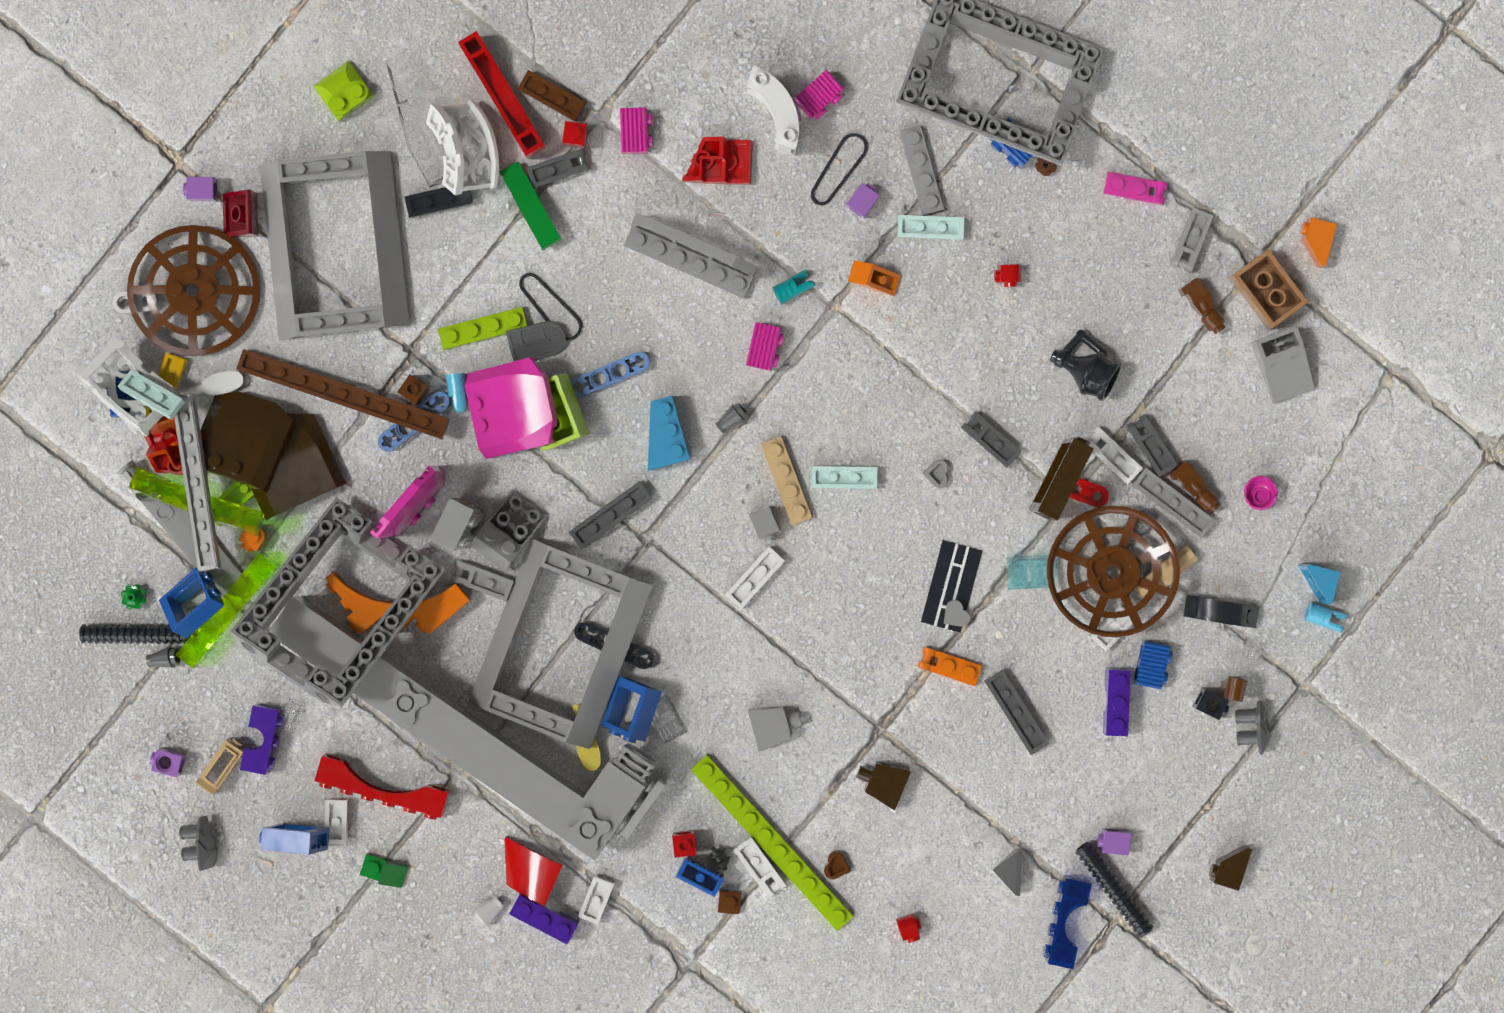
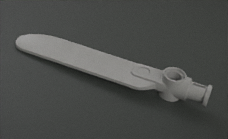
(178, 526)

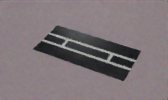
(951, 580)

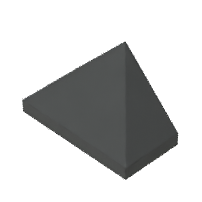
(1010, 871)

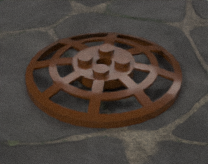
(206, 297)
(1118, 557)

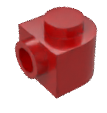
(1008, 275)
(909, 927)

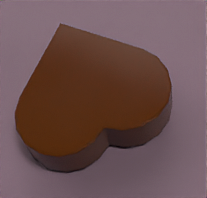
(836, 866)

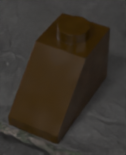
(1230, 868)

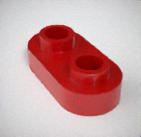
(1086, 493)

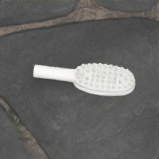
(217, 384)

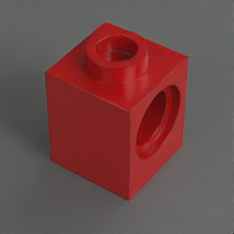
(684, 843)

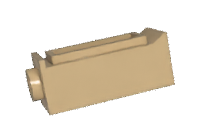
(236, 748)

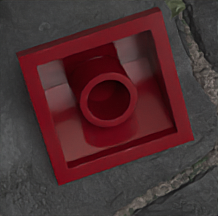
(240, 214)

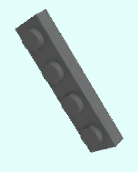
(610, 515)
(1016, 712)

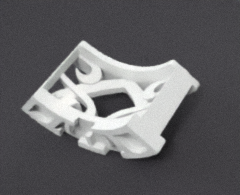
(781, 106)
(450, 133)
(122, 357)

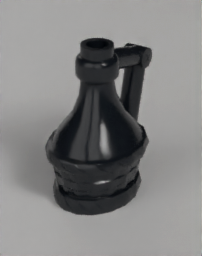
(1092, 373)

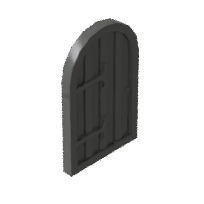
(536, 340)

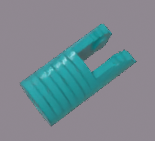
(788, 289)

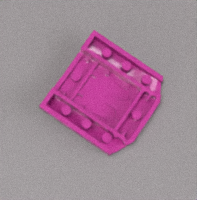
(511, 407)
(411, 503)

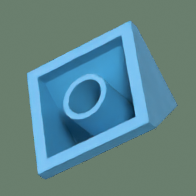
(1322, 581)

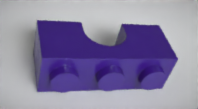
(1117, 702)
(267, 721)
(540, 917)

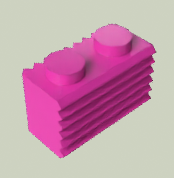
(819, 95)
(634, 130)
(764, 346)

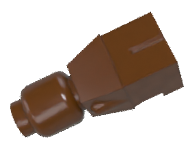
(1202, 303)
(1193, 483)

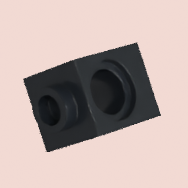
(1202, 700)

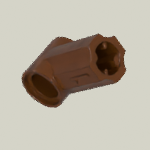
(1234, 688)

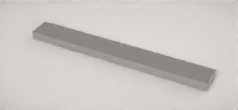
(197, 485)

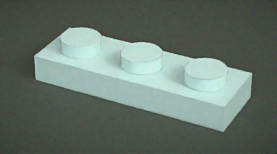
(930, 227)
(151, 394)
(843, 477)

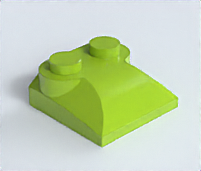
(343, 91)

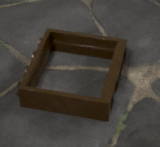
(1061, 478)

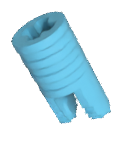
(457, 391)
(1321, 616)

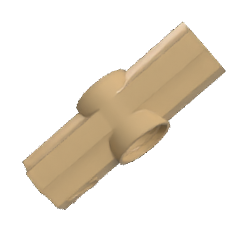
(1186, 559)

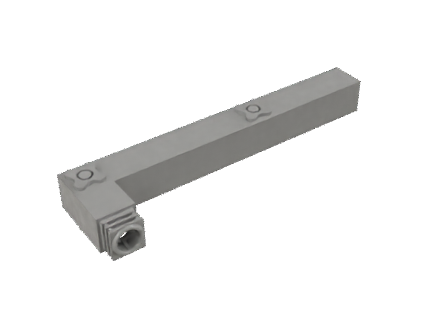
(576, 816)

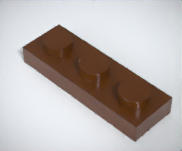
(551, 96)

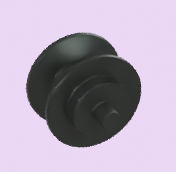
(719, 858)

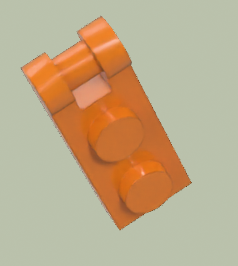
(950, 666)

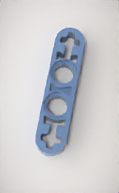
(611, 378)
(396, 443)

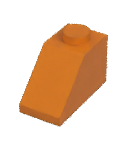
(1318, 239)
(874, 277)

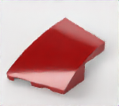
(721, 162)
(164, 447)
(529, 871)

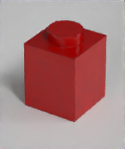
(575, 134)

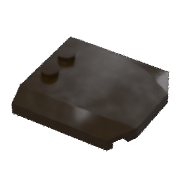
(245, 438)
(303, 471)

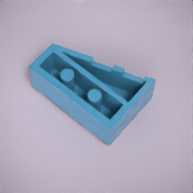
(666, 436)

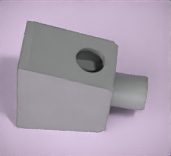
(772, 725)

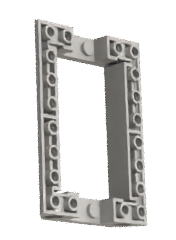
(1020, 34)
(387, 238)
(356, 528)
(633, 597)

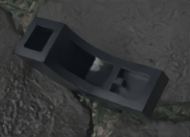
(1221, 611)

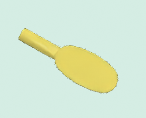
(589, 757)

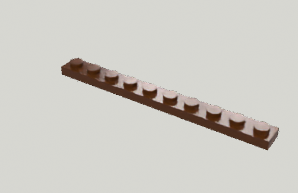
(343, 394)

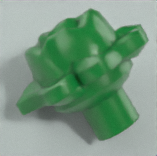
(133, 597)

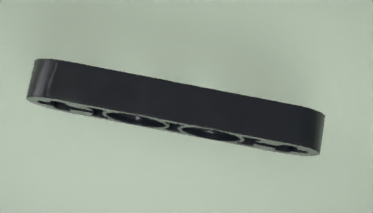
(591, 628)

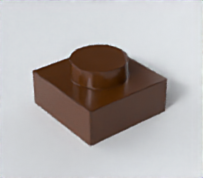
(729, 902)

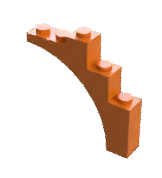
(368, 611)

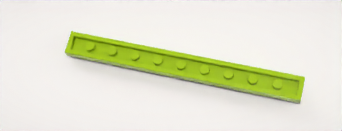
(772, 842)

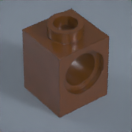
(413, 389)

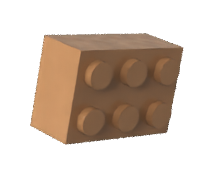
(1268, 289)

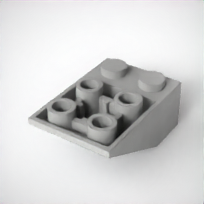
(1284, 364)
(508, 530)

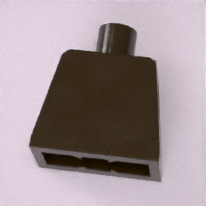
(884, 782)

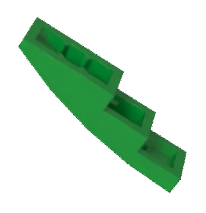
(530, 205)

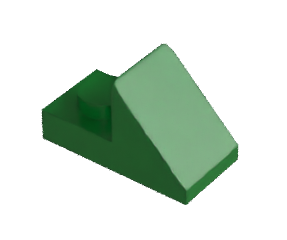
(383, 871)

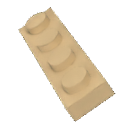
(786, 480)

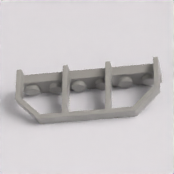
(688, 261)

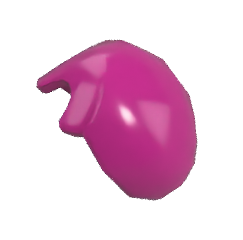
(1260, 493)

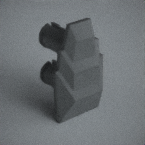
(1261, 736)
(205, 849)

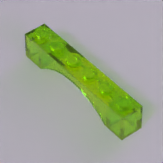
(174, 495)
(234, 601)

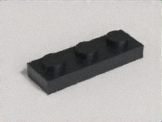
(436, 201)

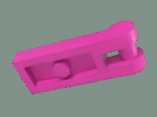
(1134, 188)

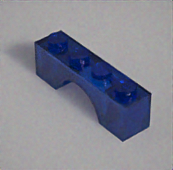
(1073, 894)

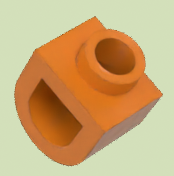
(252, 542)

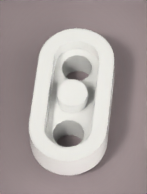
(138, 300)

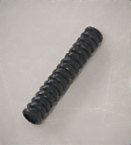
(129, 634)
(1114, 889)

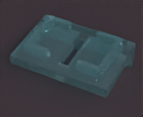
(1018, 572)

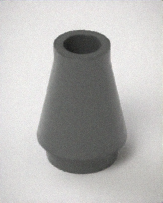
(733, 417)
(163, 658)

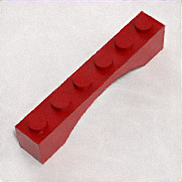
(502, 95)
(339, 774)

